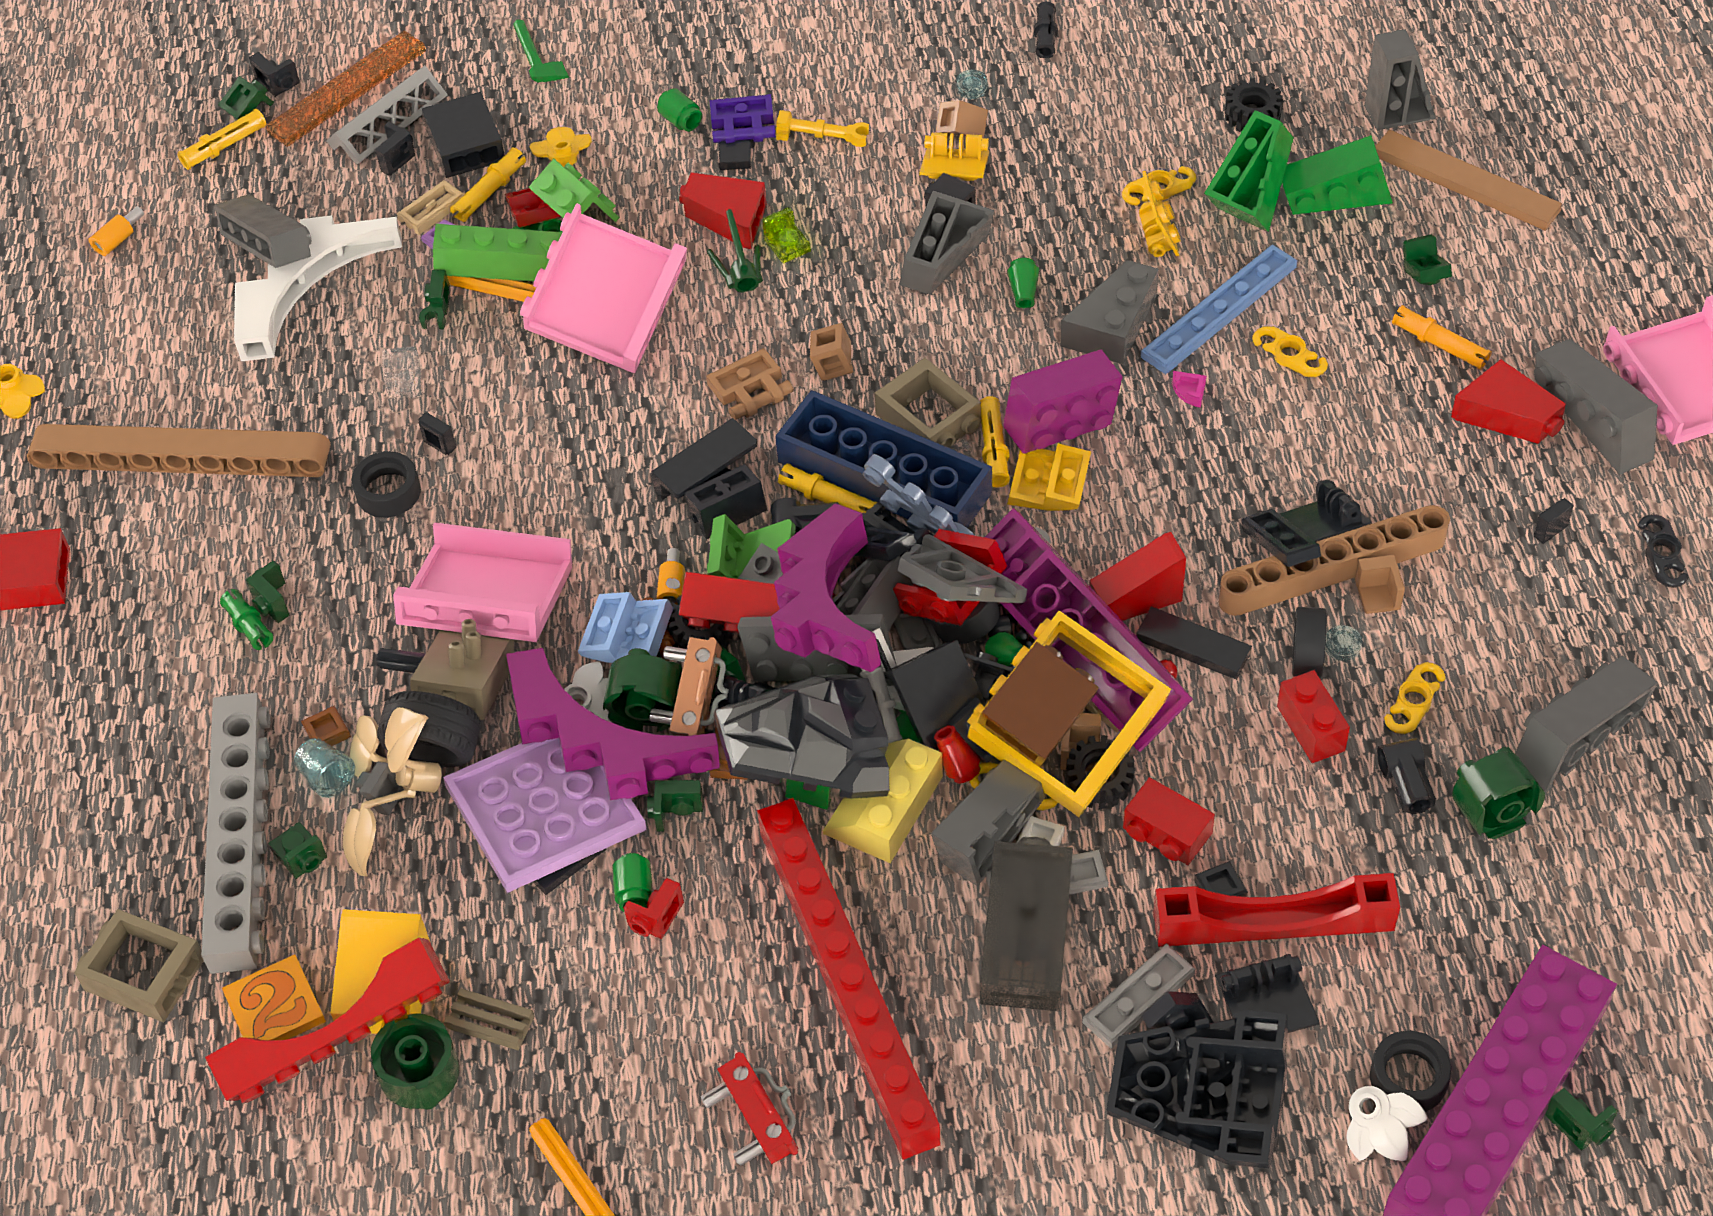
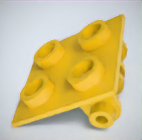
(963, 163)
(1155, 220)

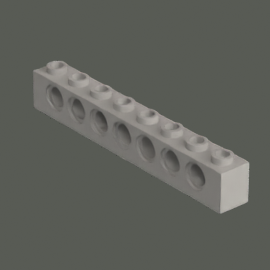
(235, 742)

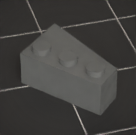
(1396, 83)
(1112, 313)

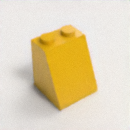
(362, 944)

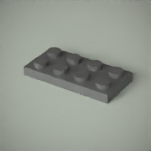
(774, 664)

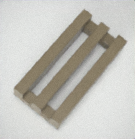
(468, 997)

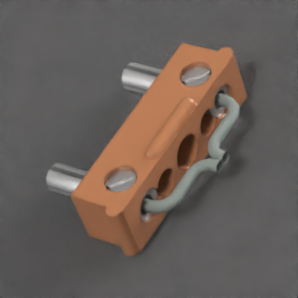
(695, 687)

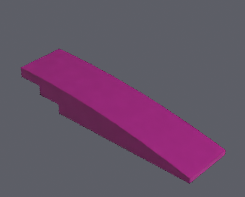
(1057, 587)

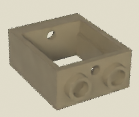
(915, 382)
(167, 985)

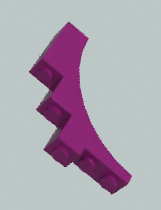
(810, 571)
(589, 741)

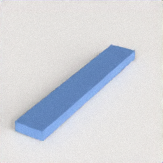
(1218, 309)

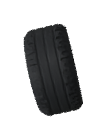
(447, 735)

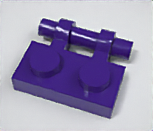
(742, 112)

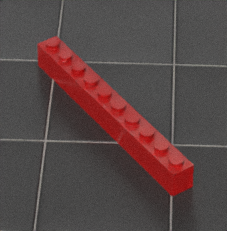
(849, 980)

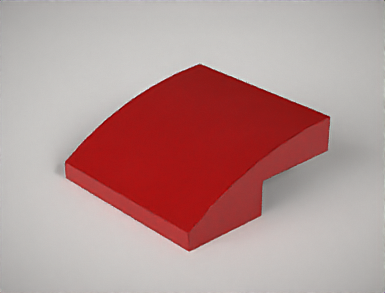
(528, 207)

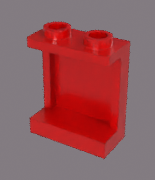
(924, 602)

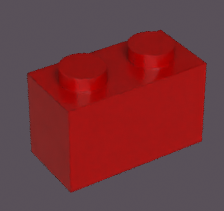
(1313, 716)
(1168, 821)

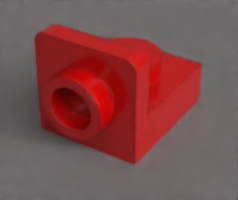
(660, 910)

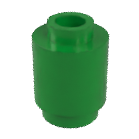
(679, 110)
(632, 880)

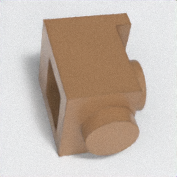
(831, 351)

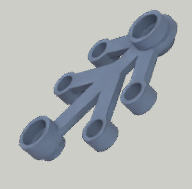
(910, 498)

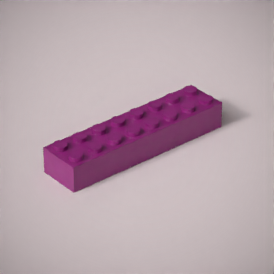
(1504, 1091)

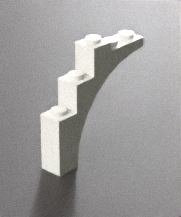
(266, 302)

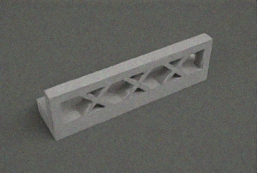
(378, 110)

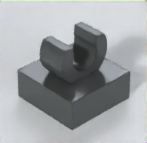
(379, 784)

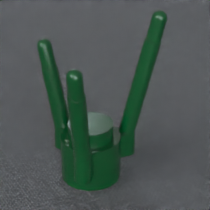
(743, 274)

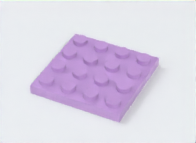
(536, 814)

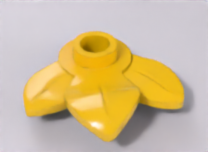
(561, 145)
(17, 390)

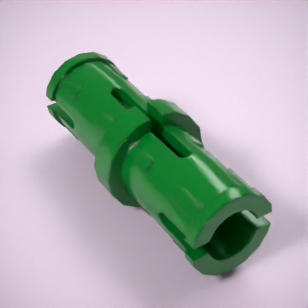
(246, 619)

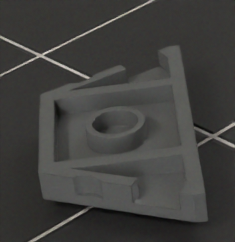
(957, 575)

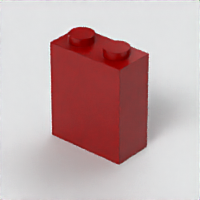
(33, 569)

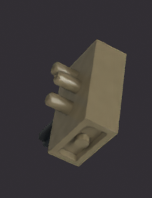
(456, 666)

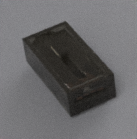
(1026, 925)

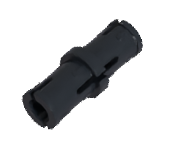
(1045, 30)

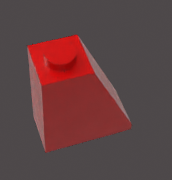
(710, 196)
(1510, 405)
(1144, 579)

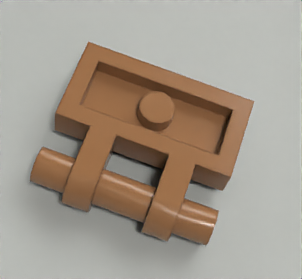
(746, 376)

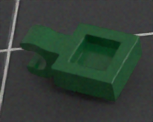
(438, 294)

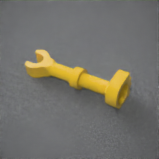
(853, 133)

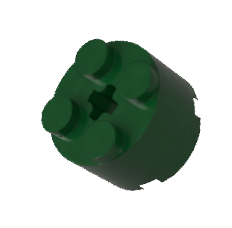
(639, 685)
(1497, 793)
(415, 1061)

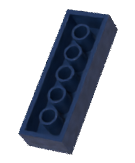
(840, 439)

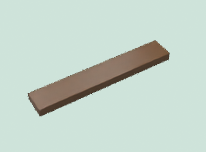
(1468, 180)

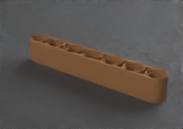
(1272, 582)

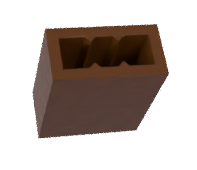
(1038, 703)

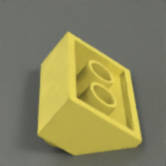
(883, 823)

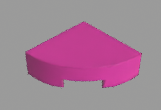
(1189, 386)

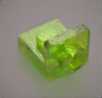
(784, 236)

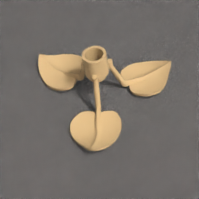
(412, 775)

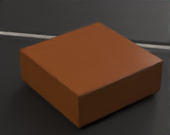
(326, 726)

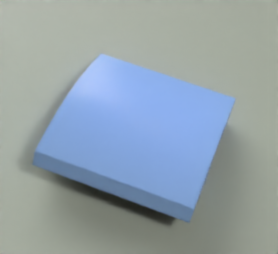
(624, 624)

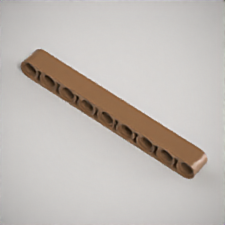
(179, 450)

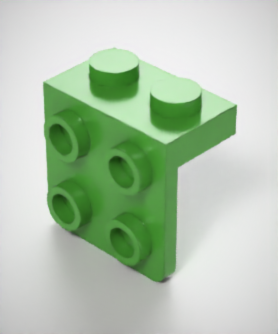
(562, 190)
(733, 549)

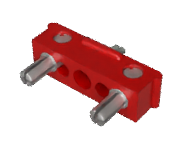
(757, 1109)

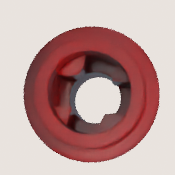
(958, 757)

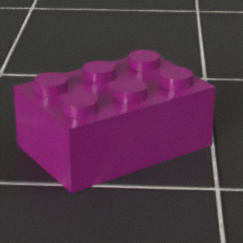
(1062, 401)

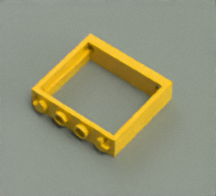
(1112, 662)

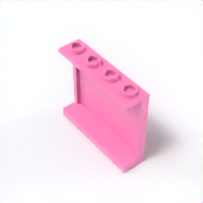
(602, 290)
(1672, 369)
(489, 577)

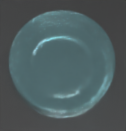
(971, 84)
(1343, 643)

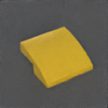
(1050, 478)

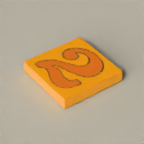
(274, 1002)

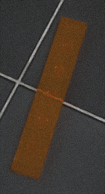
(345, 88)

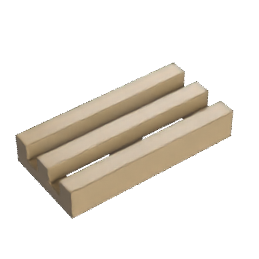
(434, 209)

